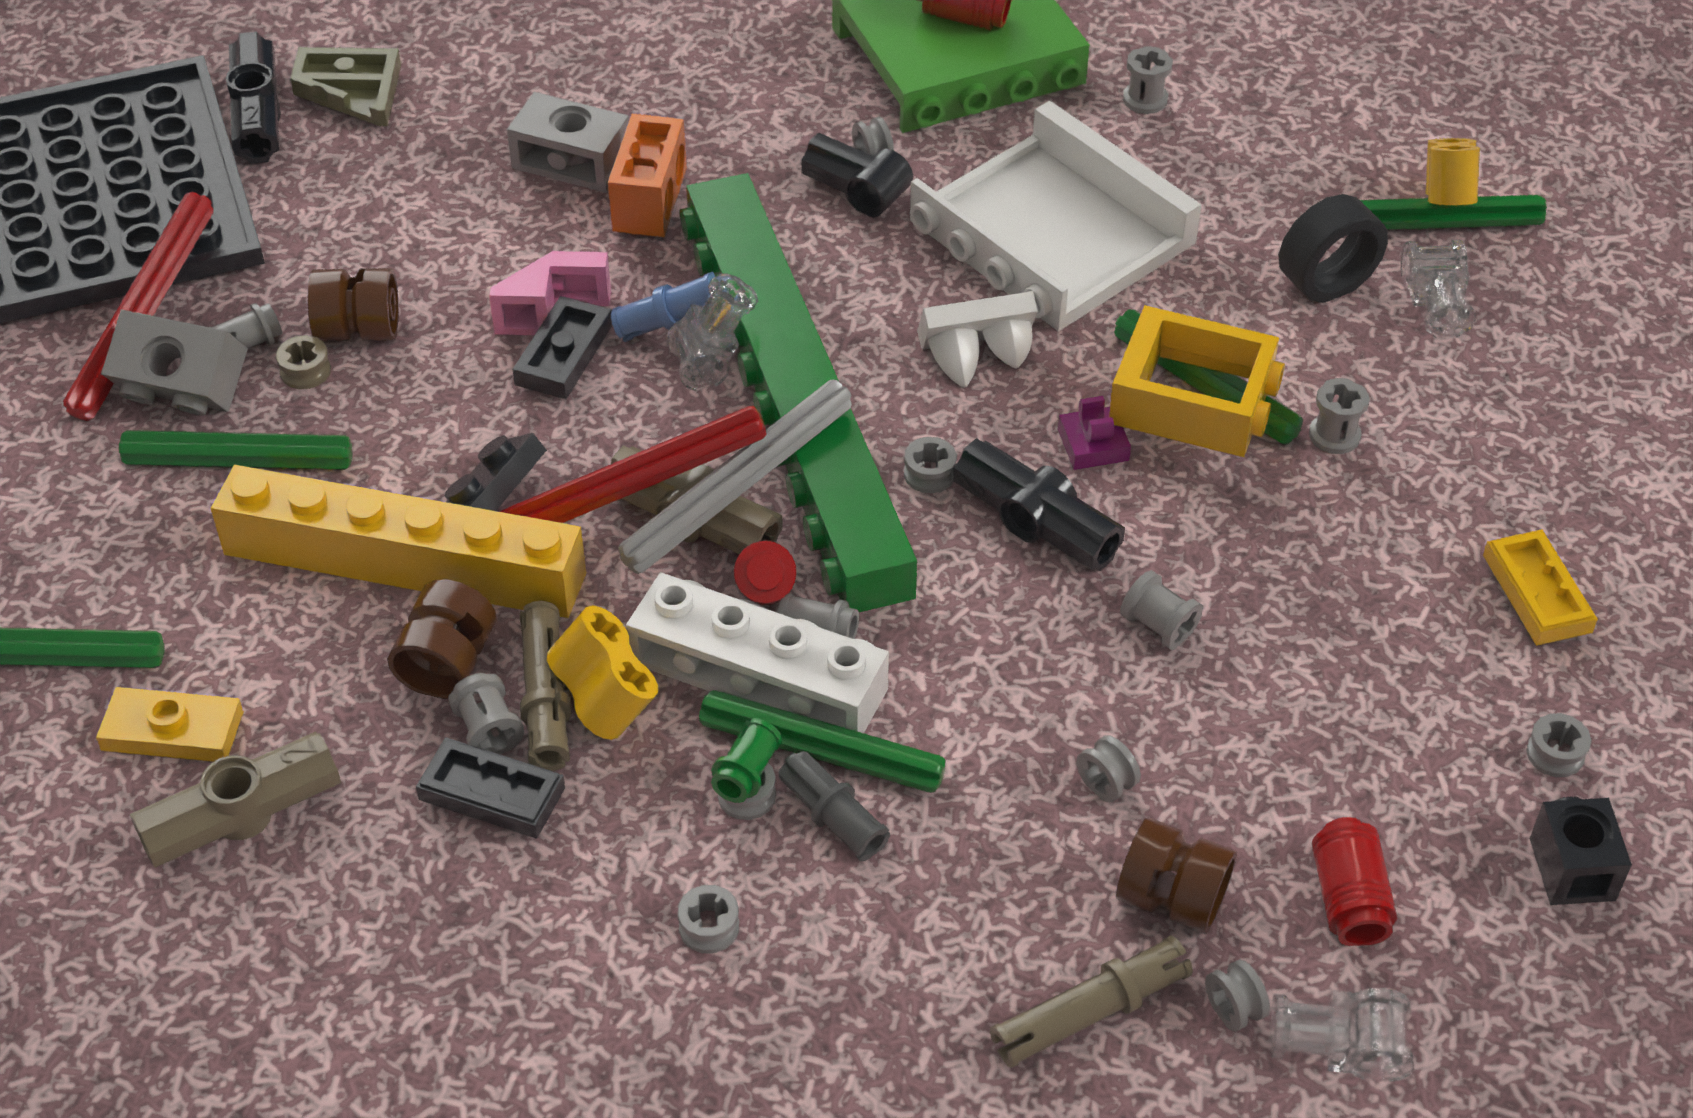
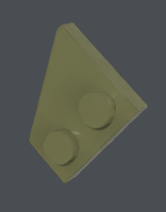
(348, 80)

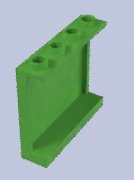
(958, 69)

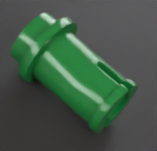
(739, 771)

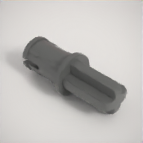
(834, 805)

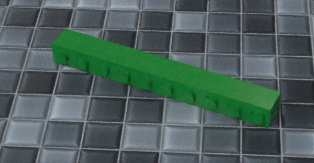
(784, 359)

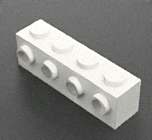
(757, 653)

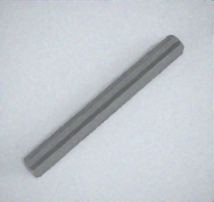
(734, 477)

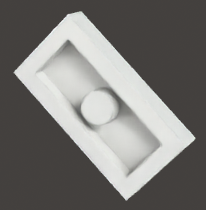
(957, 328)

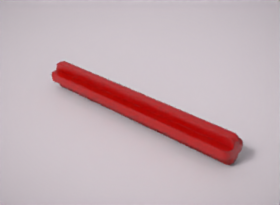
(142, 297)
(645, 468)

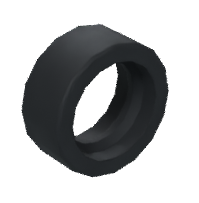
(1316, 232)

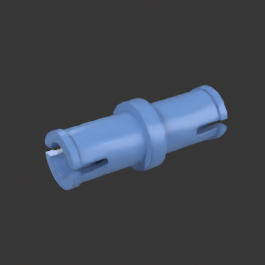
(661, 309)

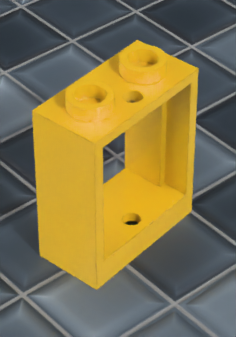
(1186, 414)

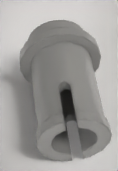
(253, 326)
(832, 617)

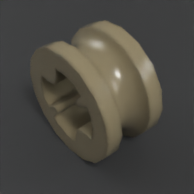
(302, 349)

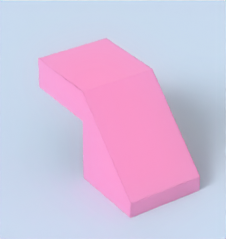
(527, 296)

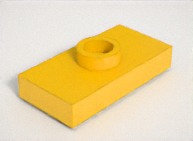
(1539, 587)
(169, 724)

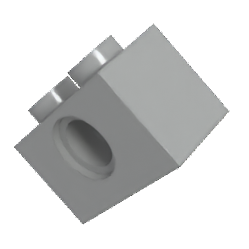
(566, 141)
(147, 346)

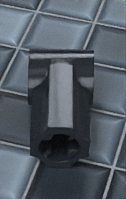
(867, 180)

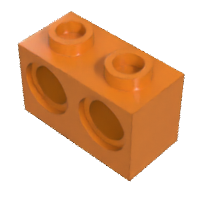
(647, 175)

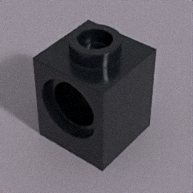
(1580, 851)

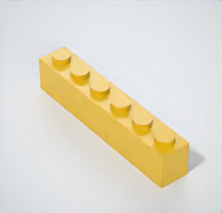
(397, 538)

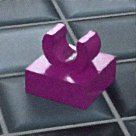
(1092, 436)

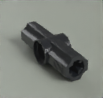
(253, 98)
(1038, 504)

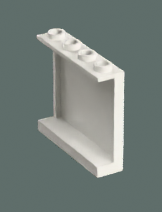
(1059, 218)

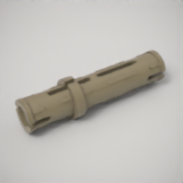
(546, 704)
(1116, 988)

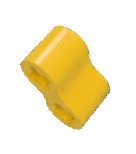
(1452, 171)
(602, 672)

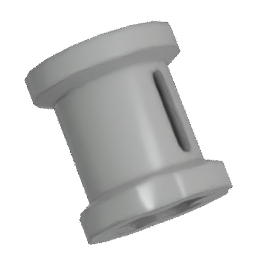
(1149, 80)
(1338, 416)
(1161, 609)
(486, 715)

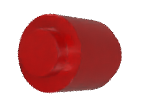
(765, 572)

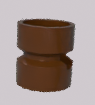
(353, 304)
(441, 638)
(1200, 880)

